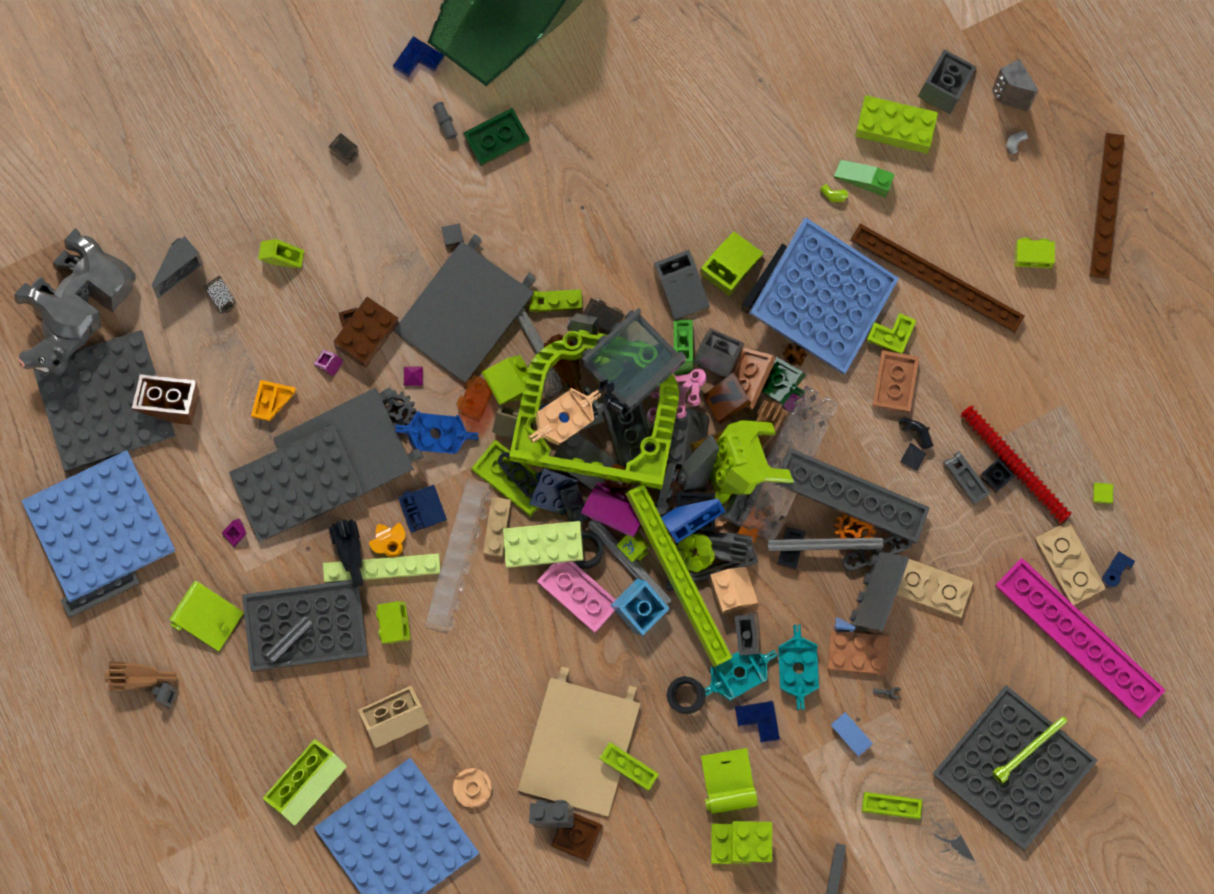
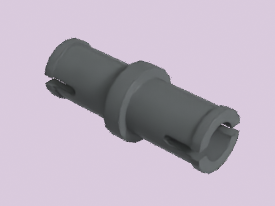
(445, 120)

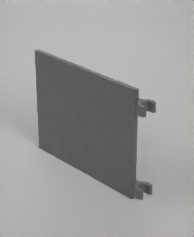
(464, 310)
(367, 437)

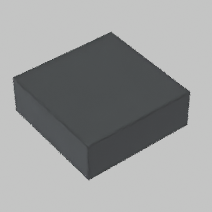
(452, 234)

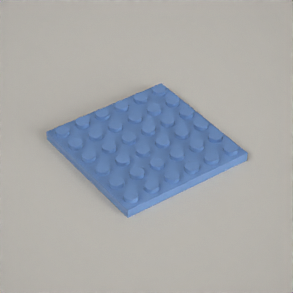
(824, 295)
(98, 526)
(397, 836)

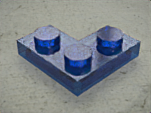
(415, 53)
(761, 714)

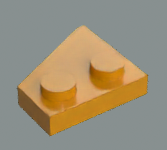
(270, 399)

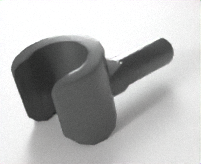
(887, 692)

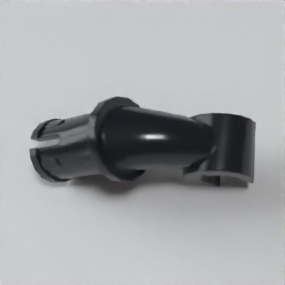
(612, 403)
(921, 430)

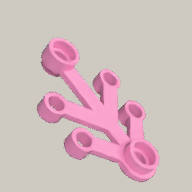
(690, 382)

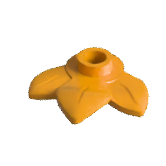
(388, 538)

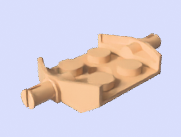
(573, 404)

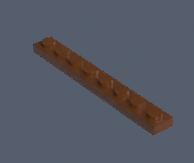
(1106, 206)

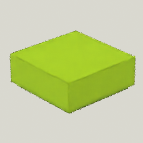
(1103, 493)

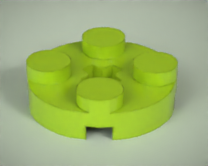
(705, 552)

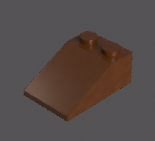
(166, 398)

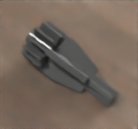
(732, 547)

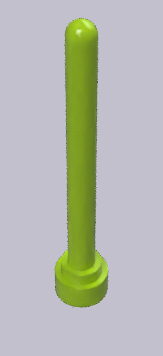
(1001, 773)

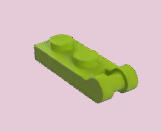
(556, 301)

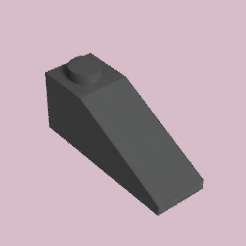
(698, 467)

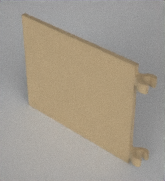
(569, 741)

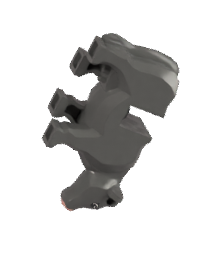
(64, 312)

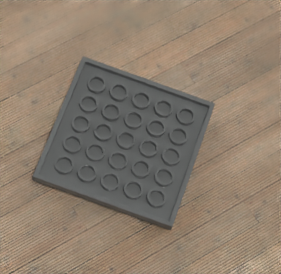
(94, 402)
(1034, 786)

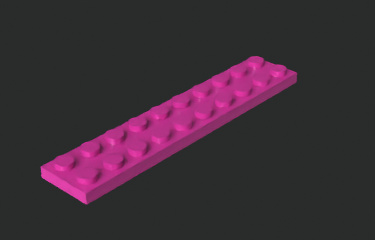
(1080, 638)

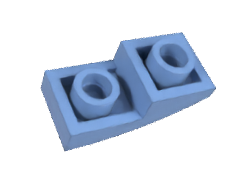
(851, 734)

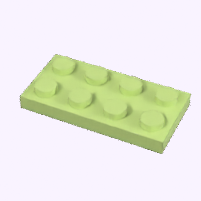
(543, 544)

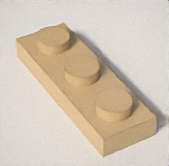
(496, 523)

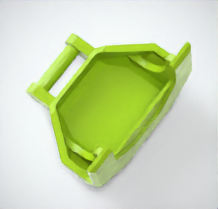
(742, 461)

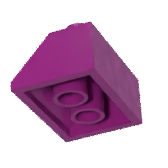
(612, 509)

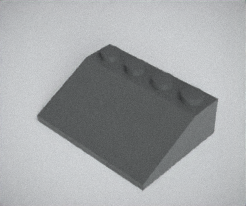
(878, 592)

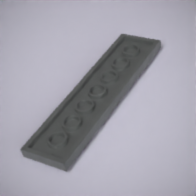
(854, 496)

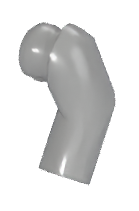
(1013, 141)

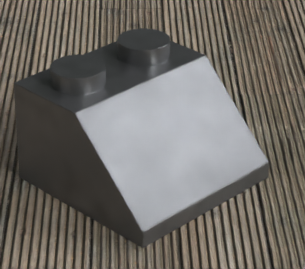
(718, 352)

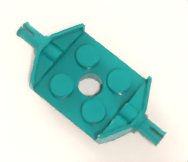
(803, 652)
(728, 685)

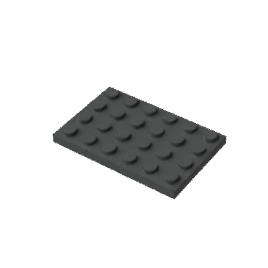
(296, 483)
(335, 628)

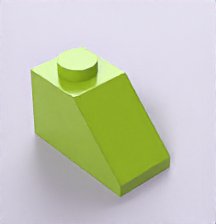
(280, 254)

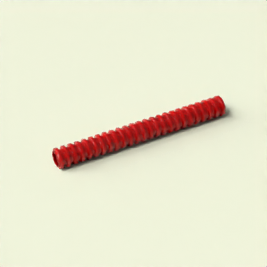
(1016, 464)

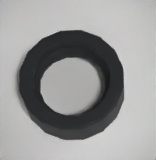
(600, 550)
(700, 695)

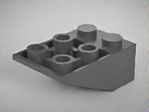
(681, 284)

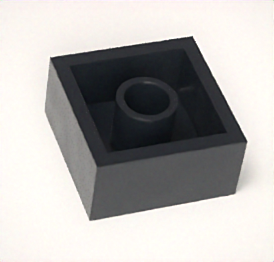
(997, 475)

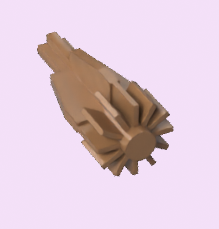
(773, 414)
(134, 676)

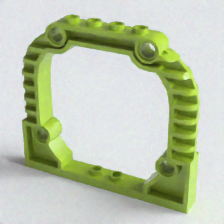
(645, 469)

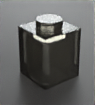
(344, 149)

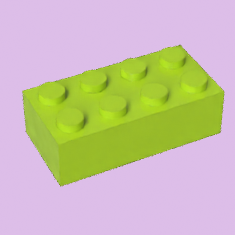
(896, 124)

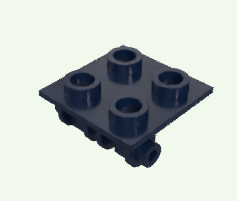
(546, 491)
(422, 508)

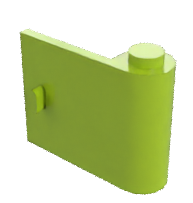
(203, 614)
(728, 784)

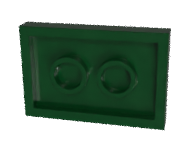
(496, 137)

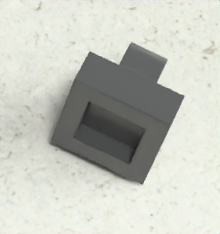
(165, 694)

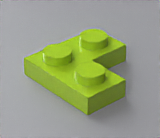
(895, 338)

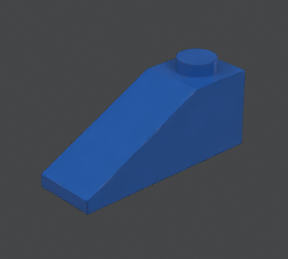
(689, 518)

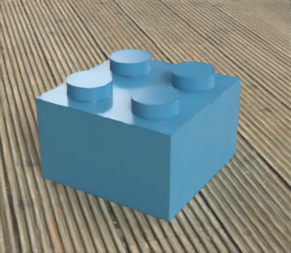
(639, 607)

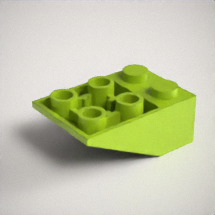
(730, 263)

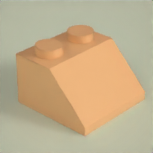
(733, 589)

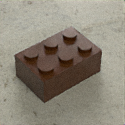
(366, 332)

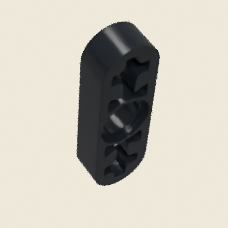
(506, 468)

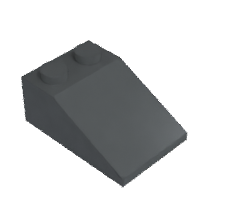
(947, 81)
(178, 264)
(581, 448)

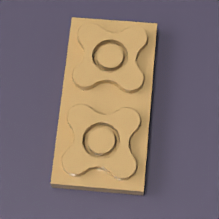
(1070, 563)
(934, 588)

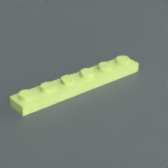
(385, 568)

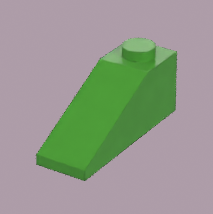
(865, 177)
(684, 343)

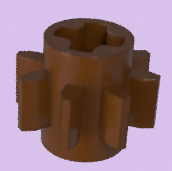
(794, 354)

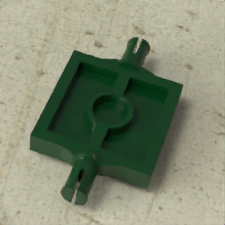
(783, 382)

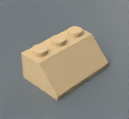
(393, 716)

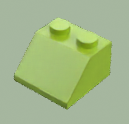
(507, 379)

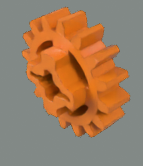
(846, 530)

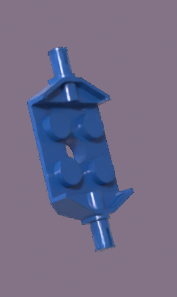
(450, 429)

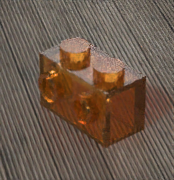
(475, 398)

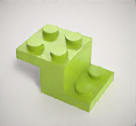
(741, 843)

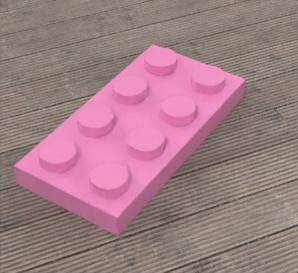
(578, 594)

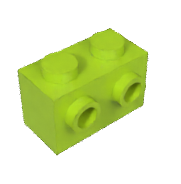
(1034, 253)
(393, 622)

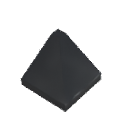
(913, 457)

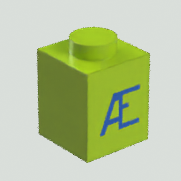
(634, 547)

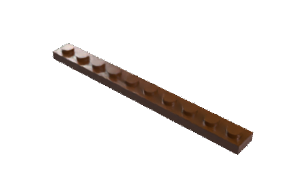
(937, 278)

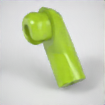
(834, 196)

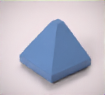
(841, 625)

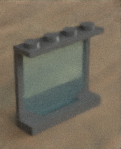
(632, 359)

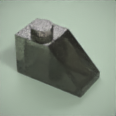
(220, 295)

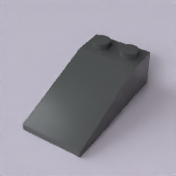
(627, 433)

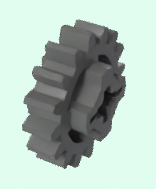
(402, 408)

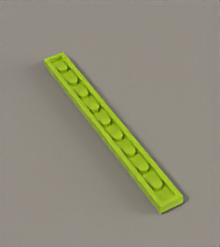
(678, 575)

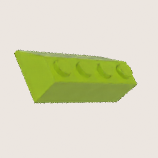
(304, 782)

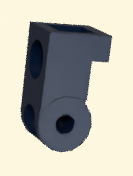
(1112, 575)

